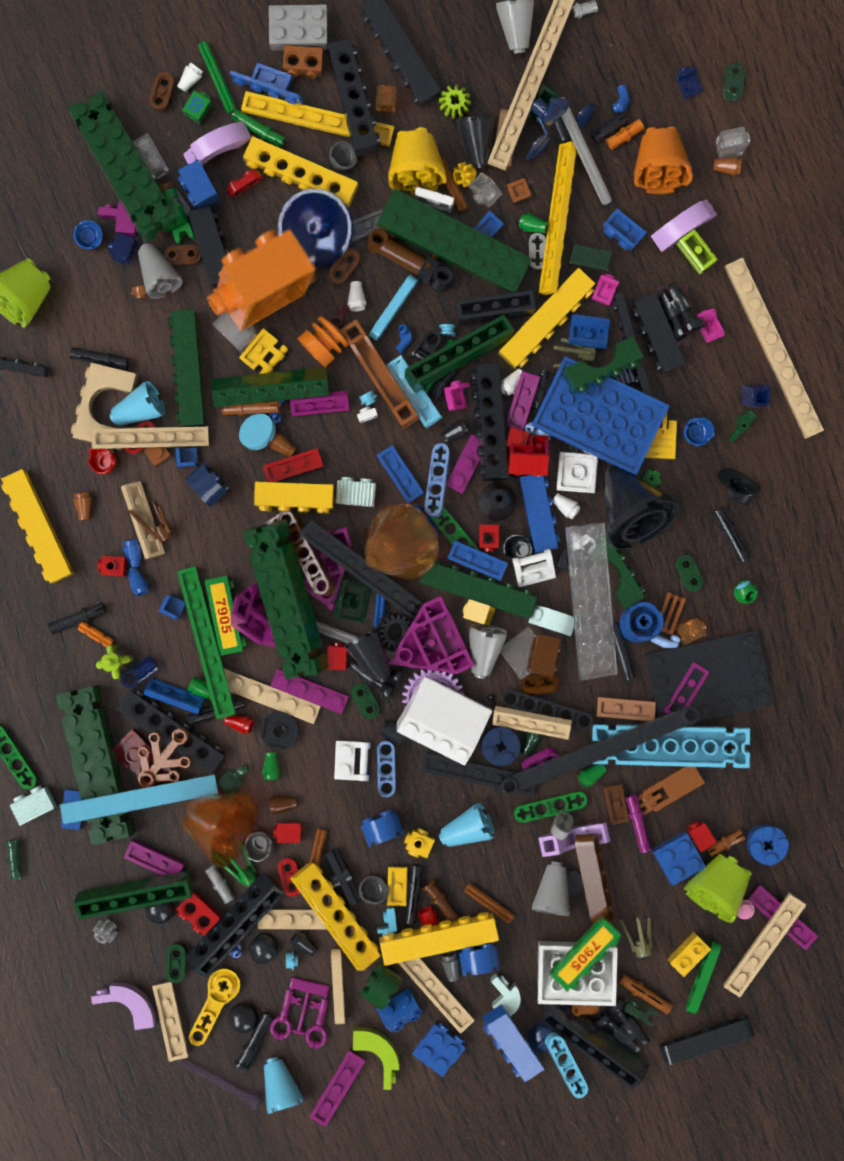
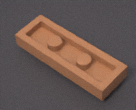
(625, 709)

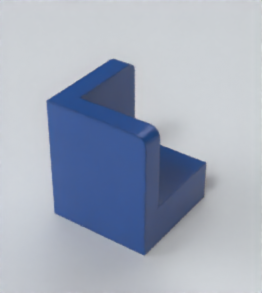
(187, 457)
(172, 606)

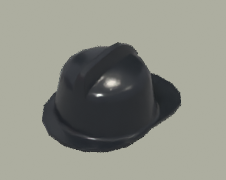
(739, 486)

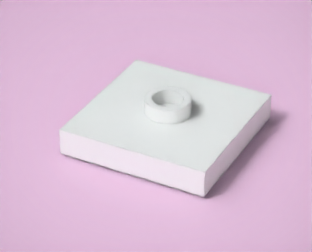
(435, 199)
(577, 472)

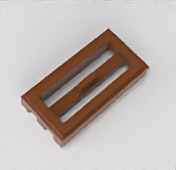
(677, 614)

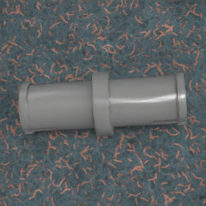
(219, 884)

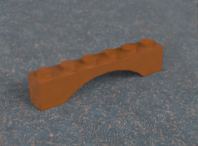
(379, 374)

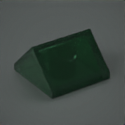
(352, 601)

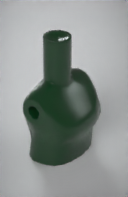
(743, 424)

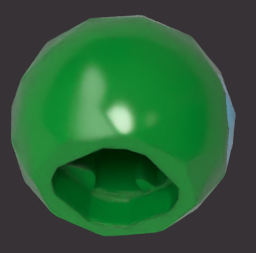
(745, 592)

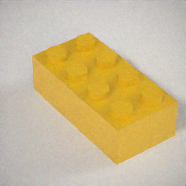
(294, 496)

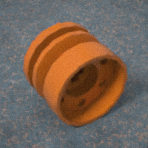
(323, 341)

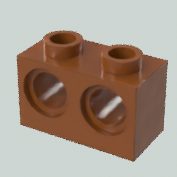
(303, 55)

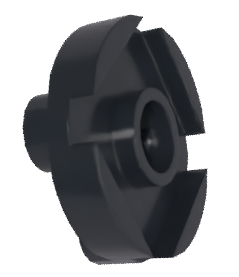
(270, 737)

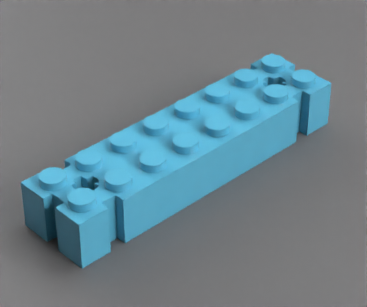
(684, 747)

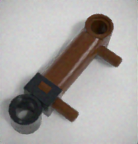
(424, 268)

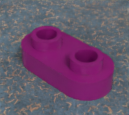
(539, 758)

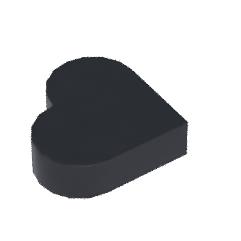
(575, 882)

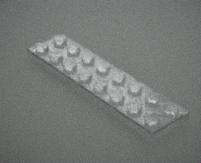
(591, 600)

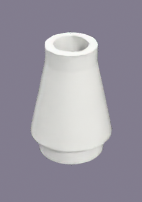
(189, 77)
(356, 297)
(510, 383)
(566, 506)

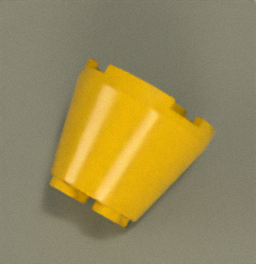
(416, 162)

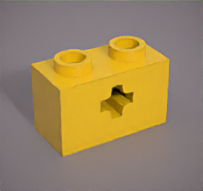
(688, 954)

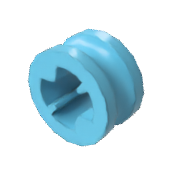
(447, 330)

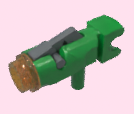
(180, 209)

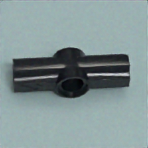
(341, 877)

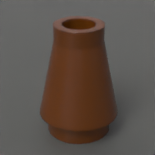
(281, 804)

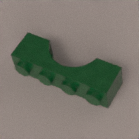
(581, 376)
(628, 590)

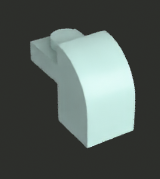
(552, 620)
(509, 995)

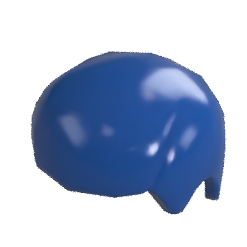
(88, 234)
(698, 431)

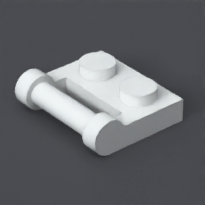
(536, 572)
(346, 758)

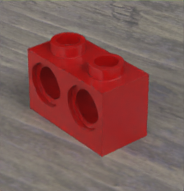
(203, 908)

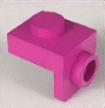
(605, 289)
(713, 329)
(455, 395)

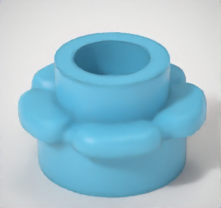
(368, 398)
(291, 960)

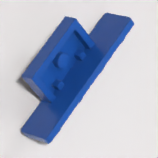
(269, 80)

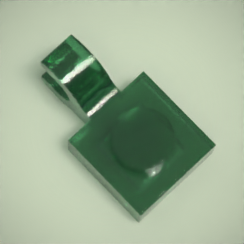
(231, 781)
(635, 1009)

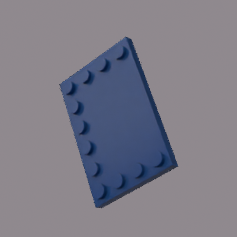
(603, 421)

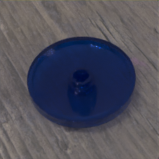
(319, 224)

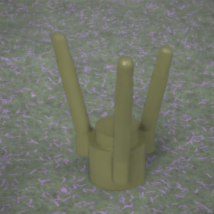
(585, 353)
(643, 945)

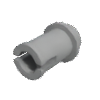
(584, 8)

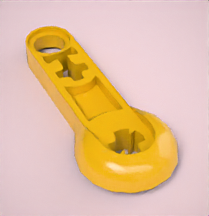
(216, 1000)

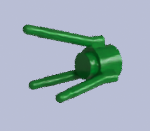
(244, 875)

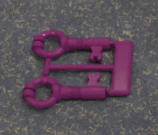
(308, 987)

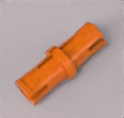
(625, 134)

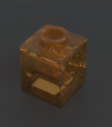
(386, 98)
(691, 630)

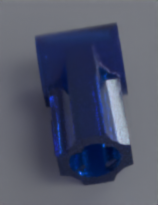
(140, 671)

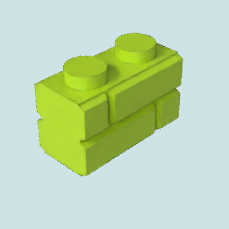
(696, 251)

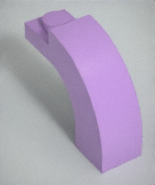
(218, 141)
(683, 224)
(552, 846)
(133, 998)

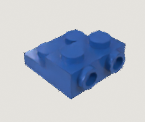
(439, 1048)

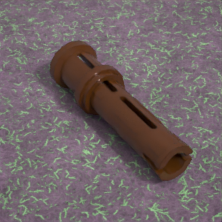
(439, 898)

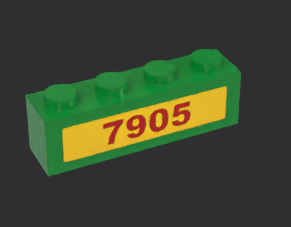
(221, 604)
(585, 953)

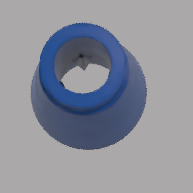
(133, 552)
(138, 582)

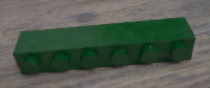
(458, 353)
(188, 368)
(270, 387)
(480, 590)
(134, 895)

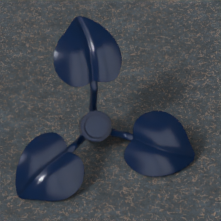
(551, 114)

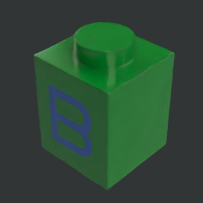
(197, 106)

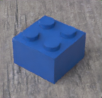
(196, 181)
(678, 858)

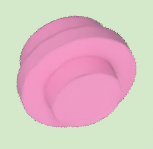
(746, 910)

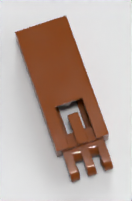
(675, 786)

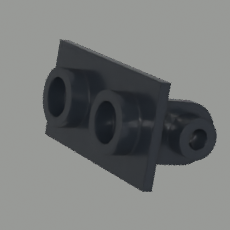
(543, 387)

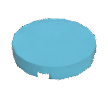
(257, 431)

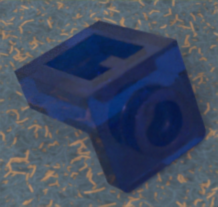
(688, 82)

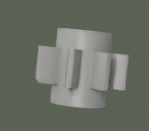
(105, 931)

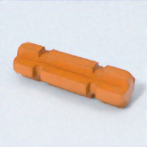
(95, 634)

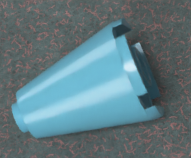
(138, 406)
(468, 828)
(280, 1086)

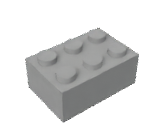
(298, 26)

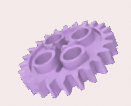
(440, 677)

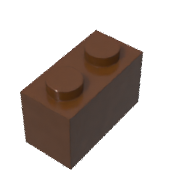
(543, 655)

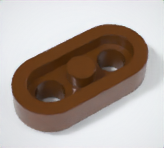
(161, 92)
(182, 257)
(344, 267)
(539, 684)

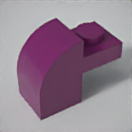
(123, 223)

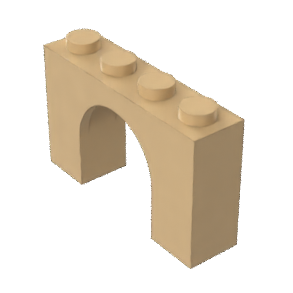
(98, 380)

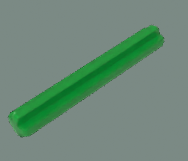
(217, 77)

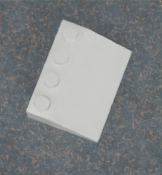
(444, 720)
(593, 989)

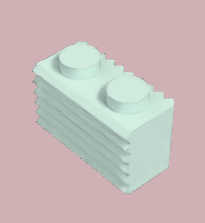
(355, 493)
(33, 805)

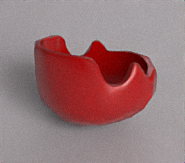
(102, 460)

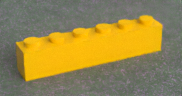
(547, 318)
(37, 526)
(438, 938)

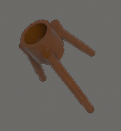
(162, 531)

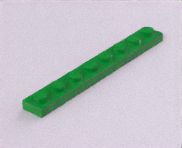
(206, 643)

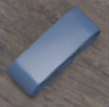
(386, 777)

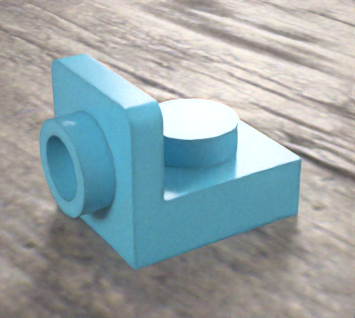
(390, 918)

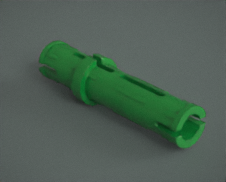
(265, 132)

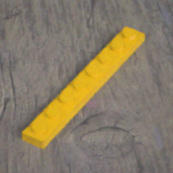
(307, 116)
(557, 218)

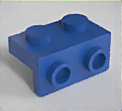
(623, 230)
(589, 331)
(400, 1011)

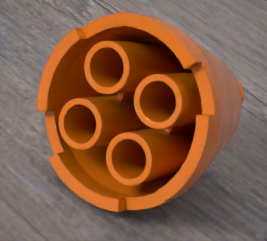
(662, 162)

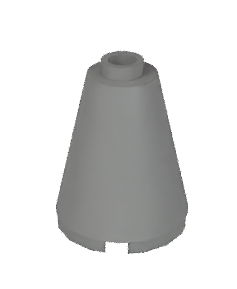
(516, 23)
(157, 272)
(485, 648)
(553, 891)

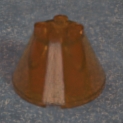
(401, 542)
(220, 825)

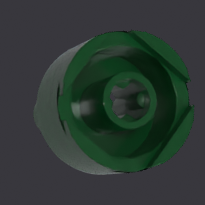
(381, 986)

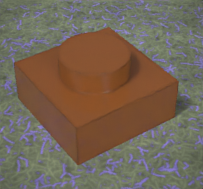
(518, 190)
(157, 454)

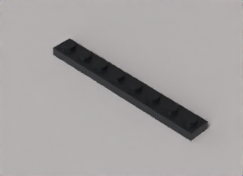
(358, 567)

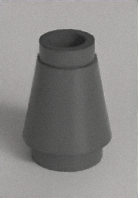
(450, 963)

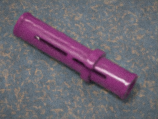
(638, 823)

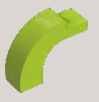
(374, 1041)

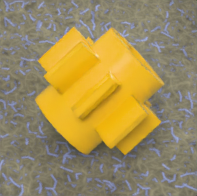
(464, 174)

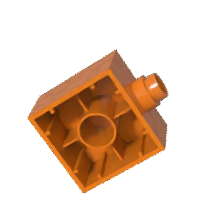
(262, 279)

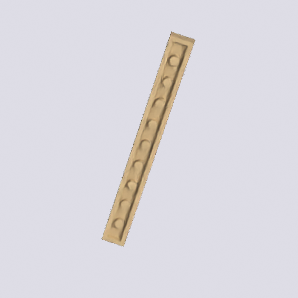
(530, 83)
(773, 348)

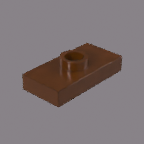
(616, 804)

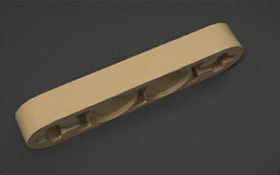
(338, 988)

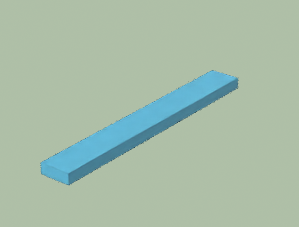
(138, 799)

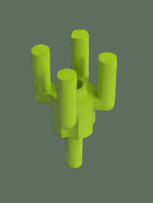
(113, 661)

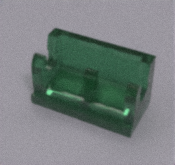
(590, 257)

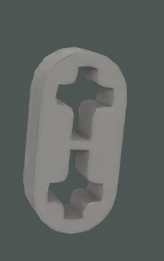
(532, 250)
(562, 825)

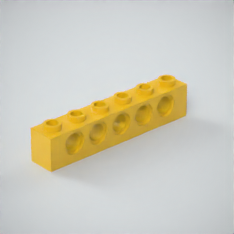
(258, 148)
(303, 880)

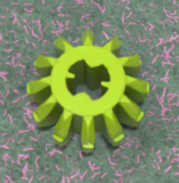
(463, 102)

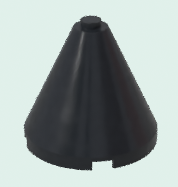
(634, 509)

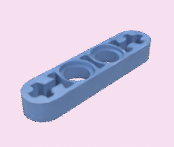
(437, 480)

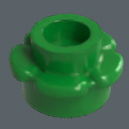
(656, 477)

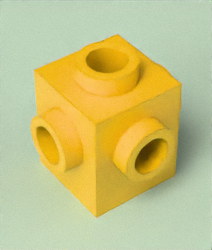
(422, 849)

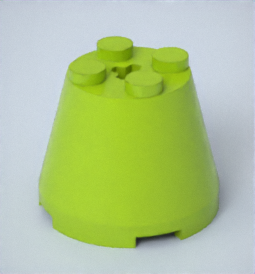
(22, 291)
(720, 887)

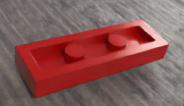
(293, 466)

